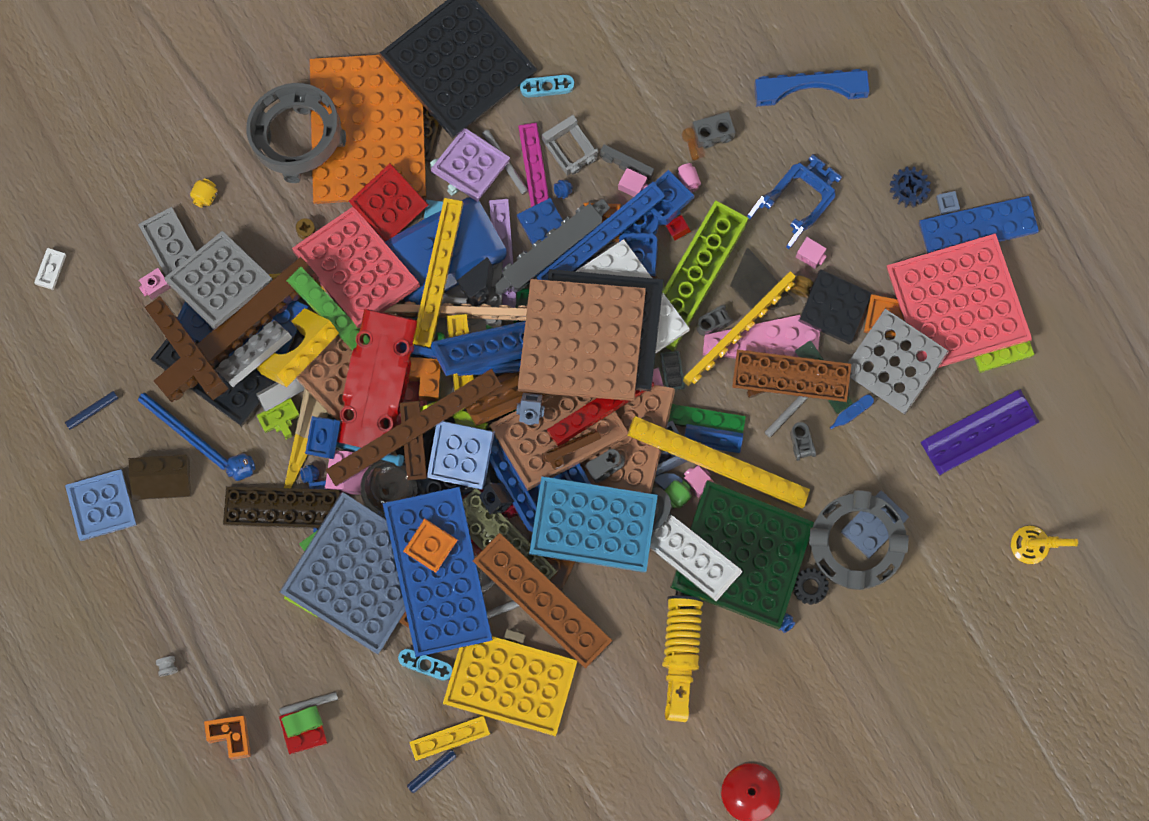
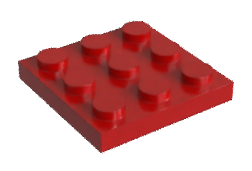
(388, 202)

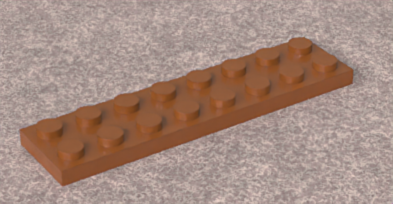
(542, 600)

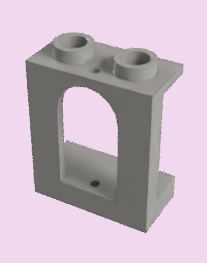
(559, 130)

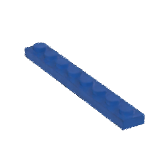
(607, 231)

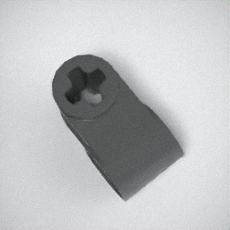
(716, 318)
(802, 443)
(603, 466)

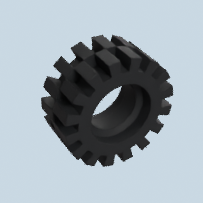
(822, 586)

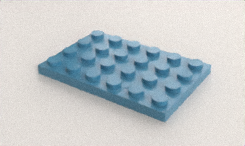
(593, 524)

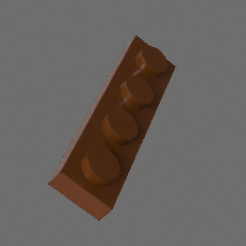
(414, 450)

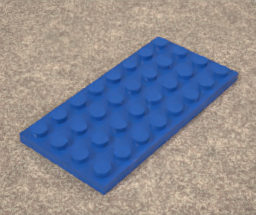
(446, 606)

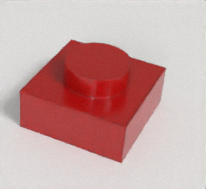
(678, 228)

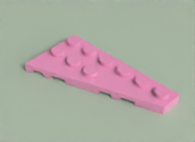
(770, 337)

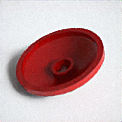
(741, 804)

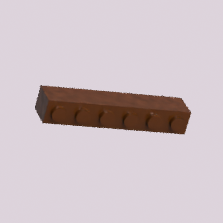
(186, 348)

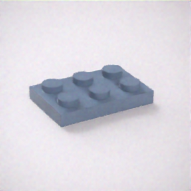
(868, 531)

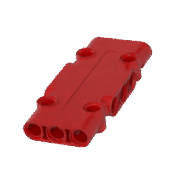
(376, 377)

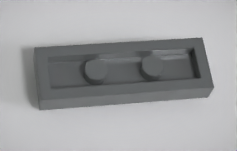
(611, 155)

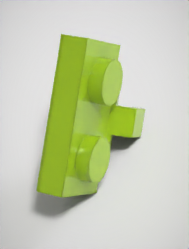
(279, 418)

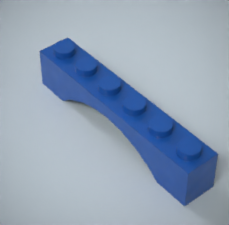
(849, 84)

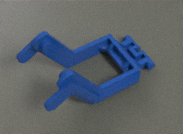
(816, 178)

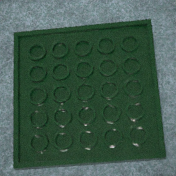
(759, 541)

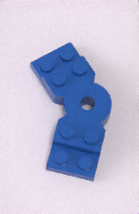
(642, 237)

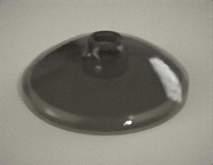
(388, 477)

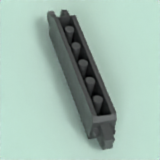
(546, 252)

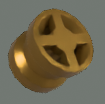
(306, 232)
(801, 286)

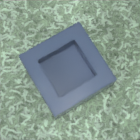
(947, 202)

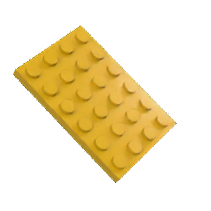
(511, 684)

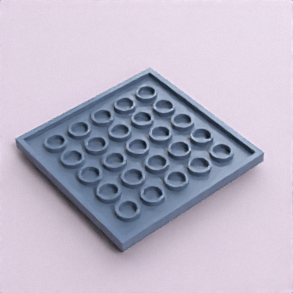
(350, 575)

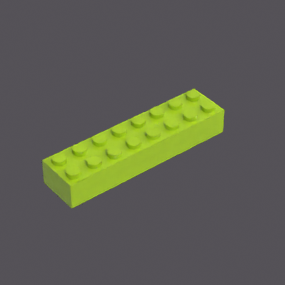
(703, 261)

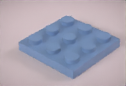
(460, 454)
(100, 505)

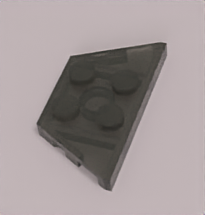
(754, 282)

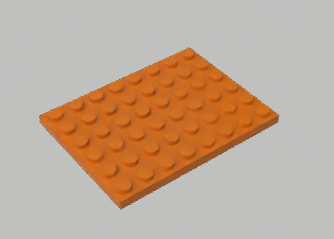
(380, 126)

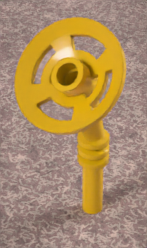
(1034, 544)

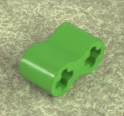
(302, 721)

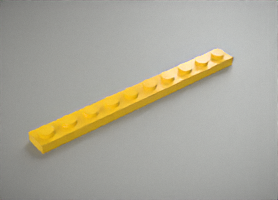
(718, 462)

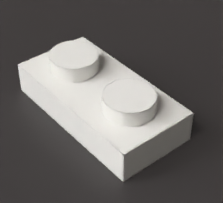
(50, 269)

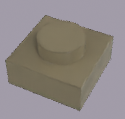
(515, 635)

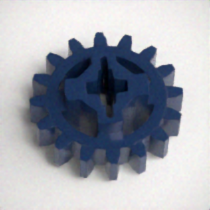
(920, 184)

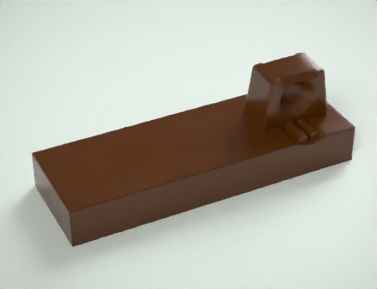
(555, 455)

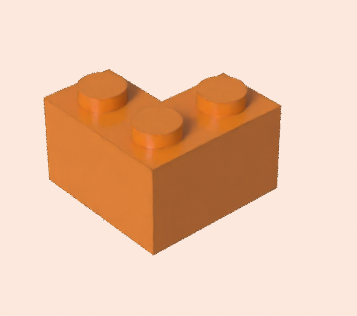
(428, 374)
(233, 731)

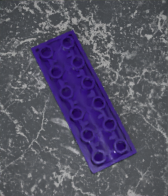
(979, 432)

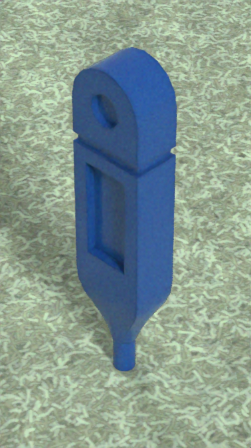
(853, 411)

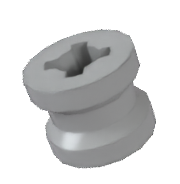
(166, 666)

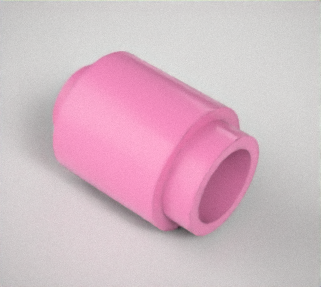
(689, 177)

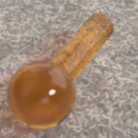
(689, 136)

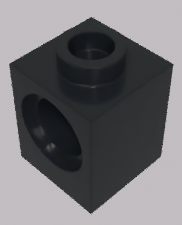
(496, 498)

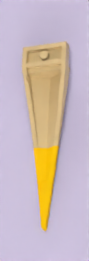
(309, 408)

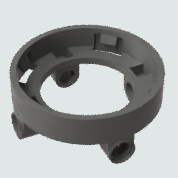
(302, 99)
(871, 504)

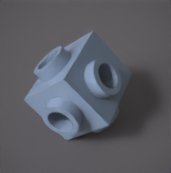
(530, 408)

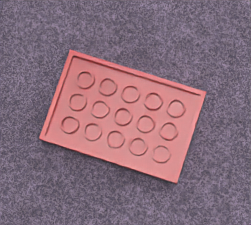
(356, 266)

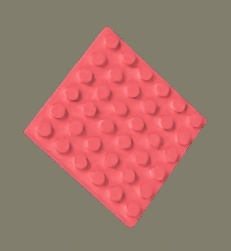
(961, 299)

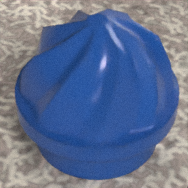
(563, 188)
(309, 474)
(787, 623)

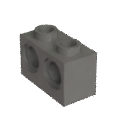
(711, 125)

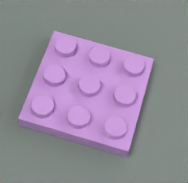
(470, 164)

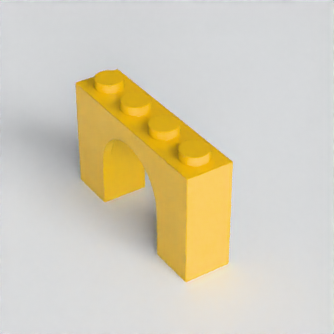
(317, 333)

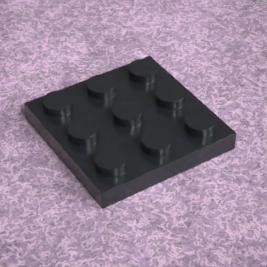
(834, 306)

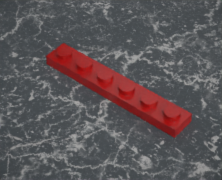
(585, 417)

